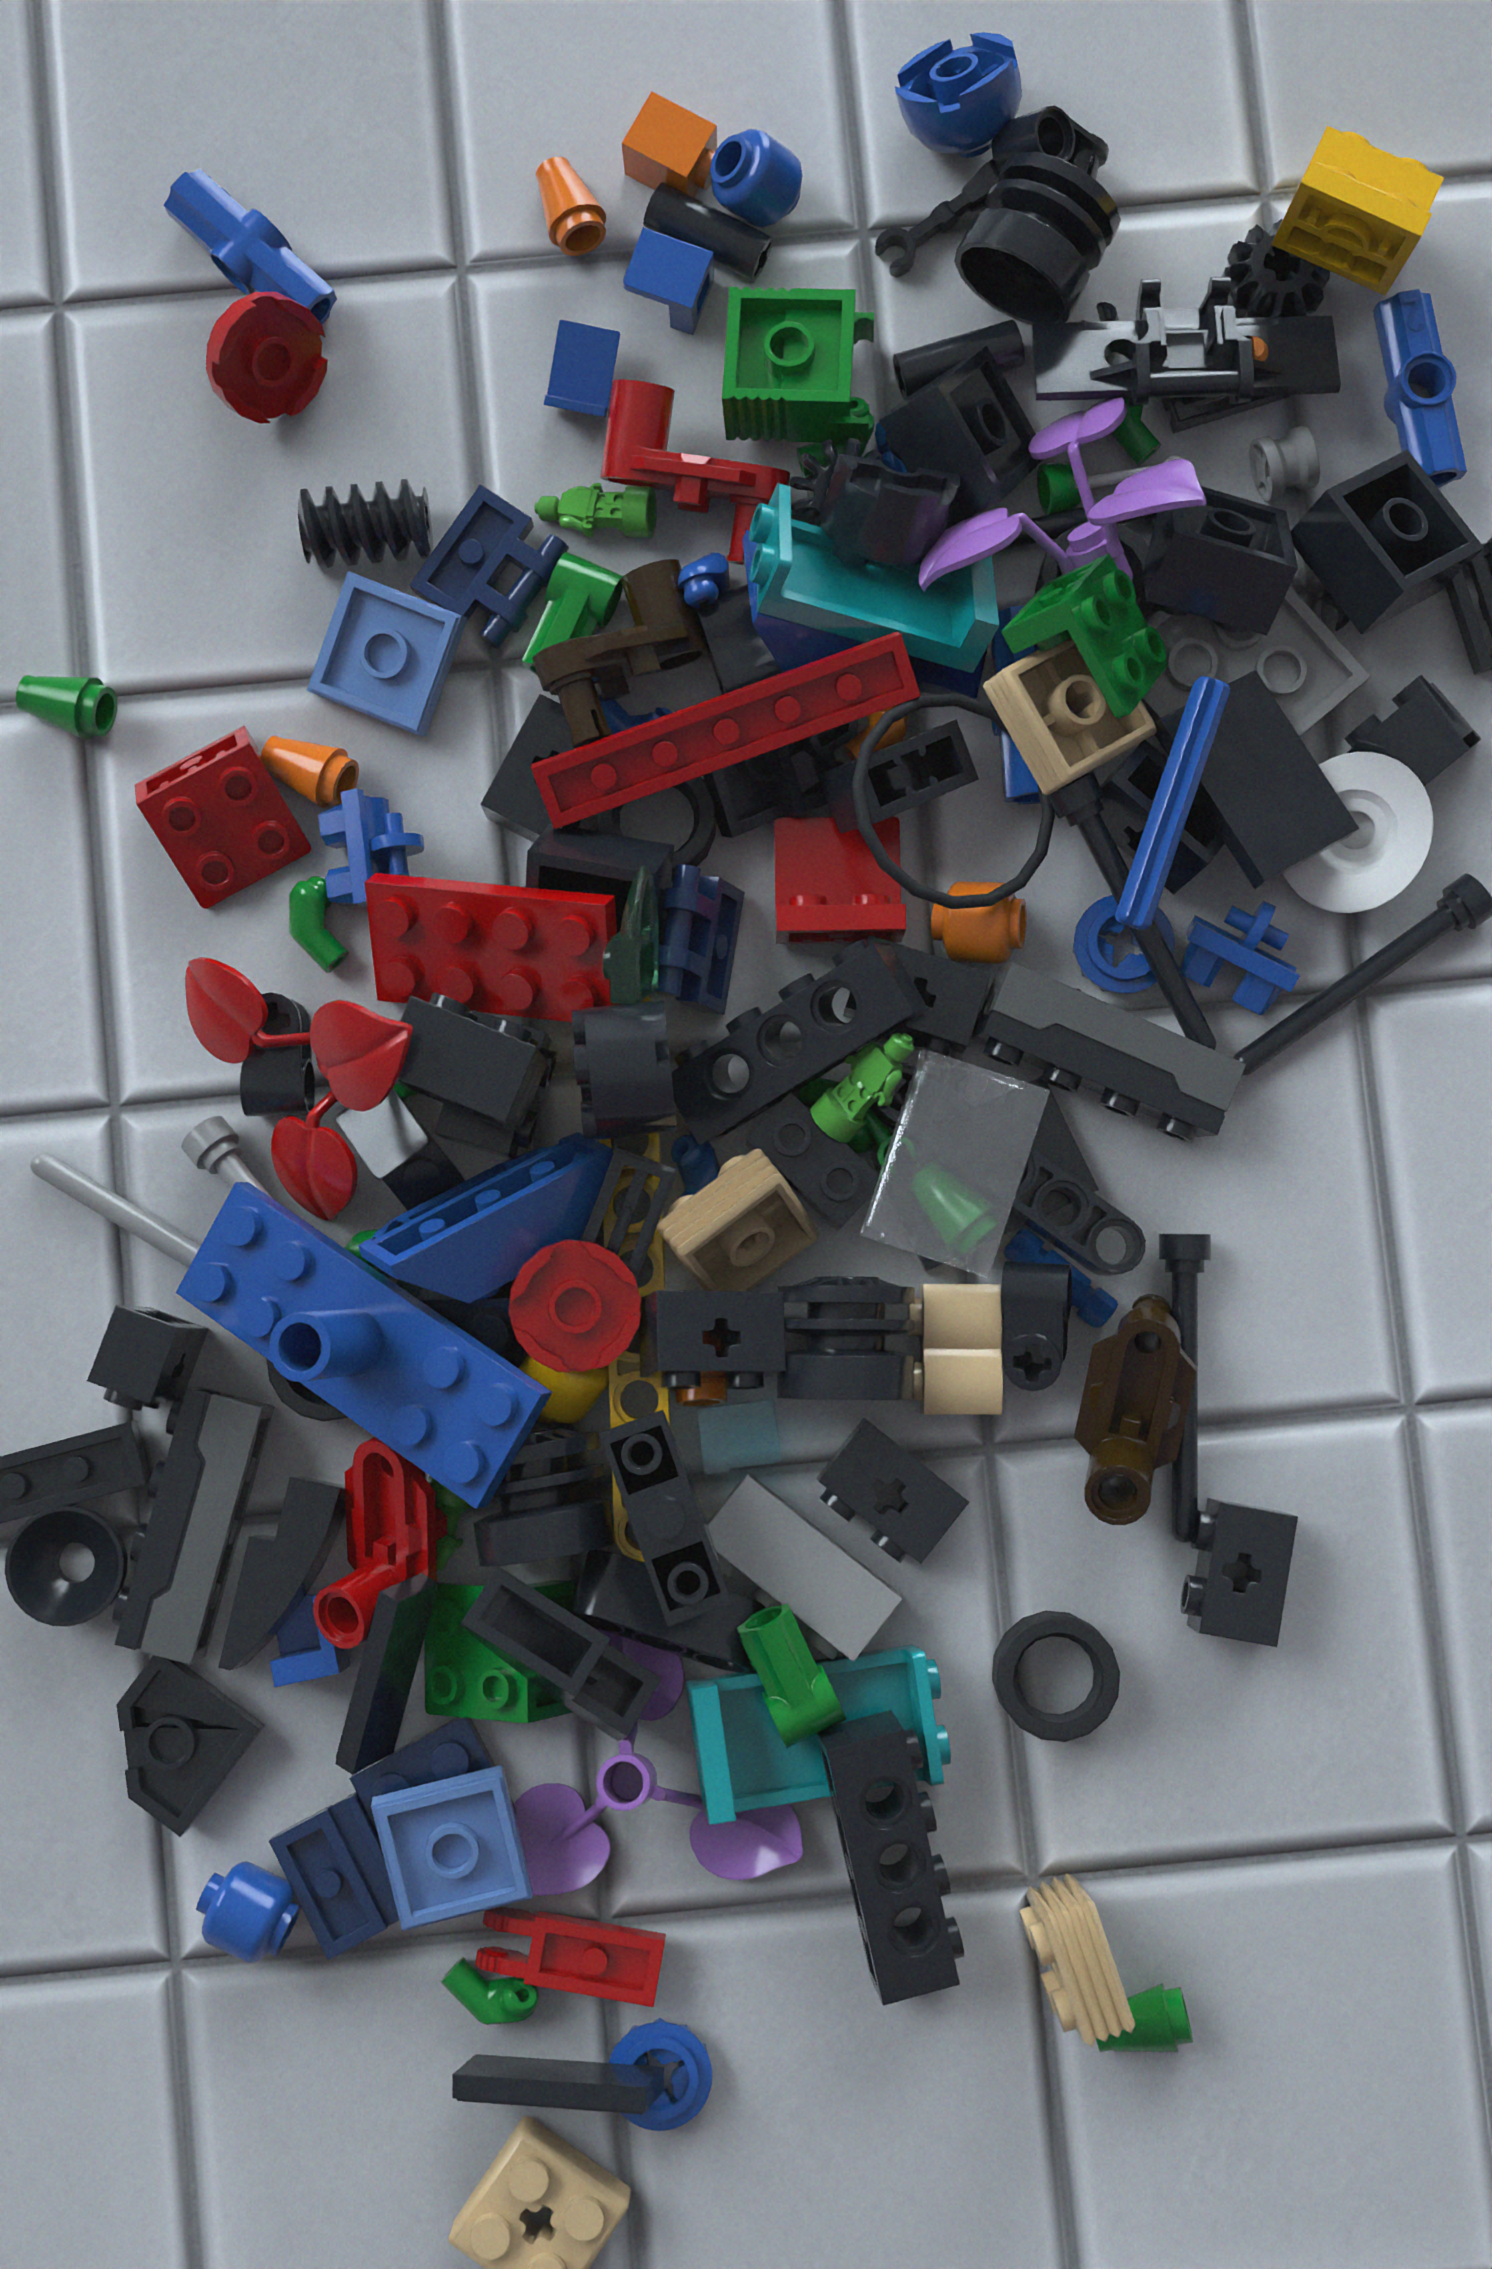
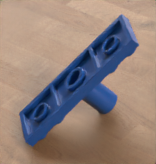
(363, 1344)

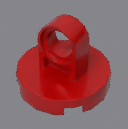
(266, 357)
(574, 1306)

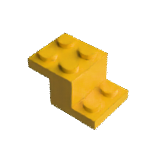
(1358, 210)

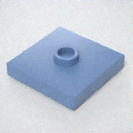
(387, 654)
(452, 1847)

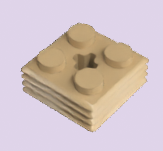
(1052, 740)
(738, 1226)
(1083, 1974)
(534, 2172)

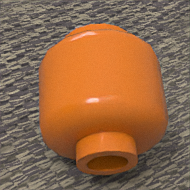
(980, 932)

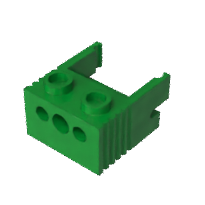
(792, 365)

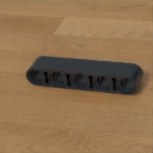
(1089, 1216)

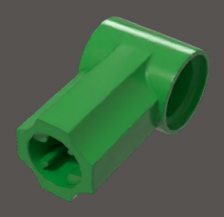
(578, 603)
(793, 1684)

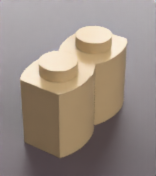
(958, 1348)

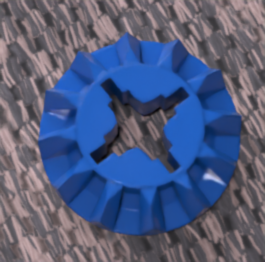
(1095, 954)
(689, 2080)

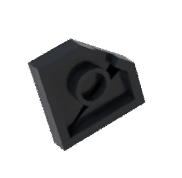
(180, 1741)

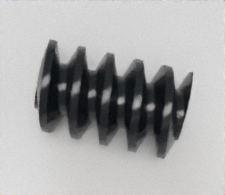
(365, 525)

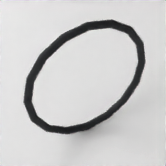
(877, 848)

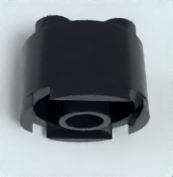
(623, 1070)

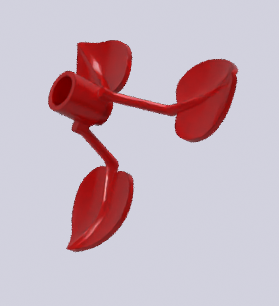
(352, 1049)

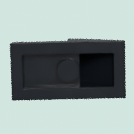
(400, 1151)

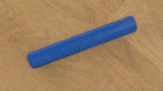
(1172, 803)

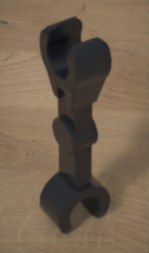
(940, 220)

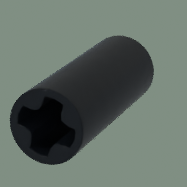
(697, 223)
(925, 363)

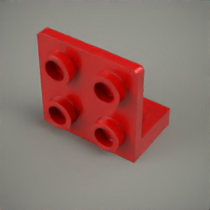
(221, 818)
(833, 885)

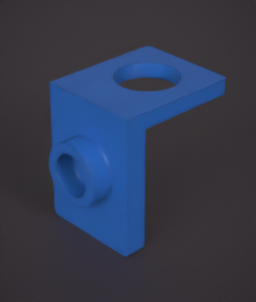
(582, 368)

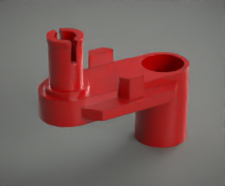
(639, 457)
(389, 1539)

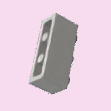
(800, 1567)

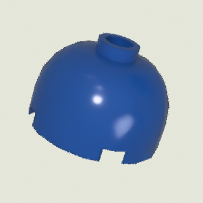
(962, 95)

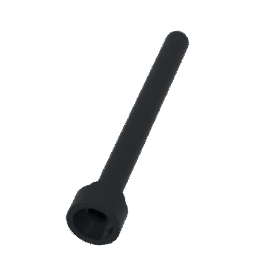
(1081, 807)
(1462, 906)
(1185, 1259)

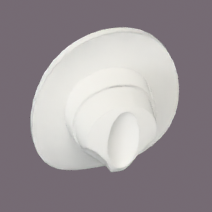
(1387, 847)

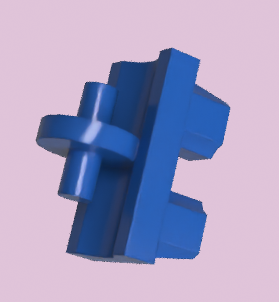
(373, 844)
(1264, 972)

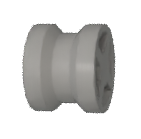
(1284, 463)

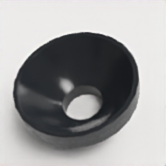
(35, 1571)

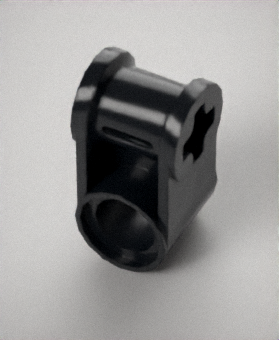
(1051, 133)
(280, 1078)
(1035, 1312)

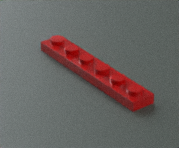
(726, 730)

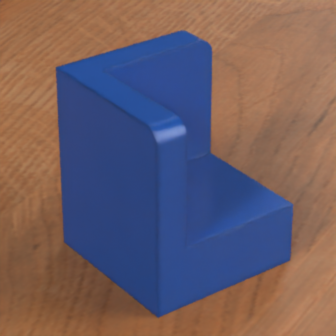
(671, 275)
(304, 1650)

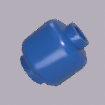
(756, 177)
(248, 1912)

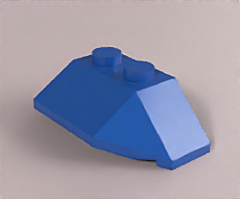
(491, 1224)

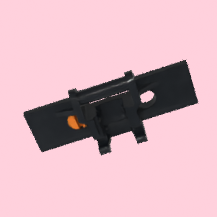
(1186, 353)

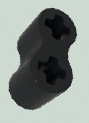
(733, 642)

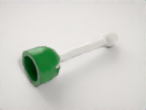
(1059, 489)

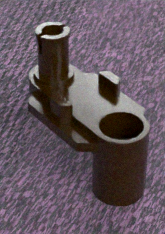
(663, 640)
(1133, 1409)

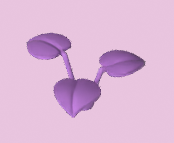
(1143, 493)
(570, 1849)

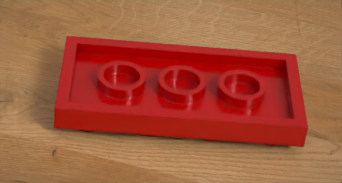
(489, 945)

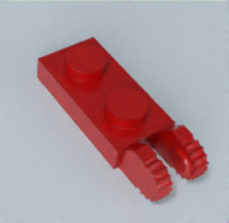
(577, 1955)

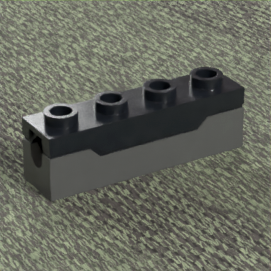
(1106, 1052)
(192, 1525)

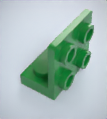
(1102, 617)
(468, 1677)

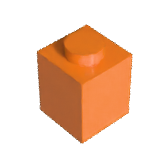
(670, 147)

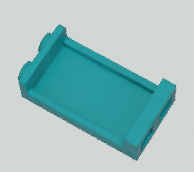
(812, 587)
(745, 1759)

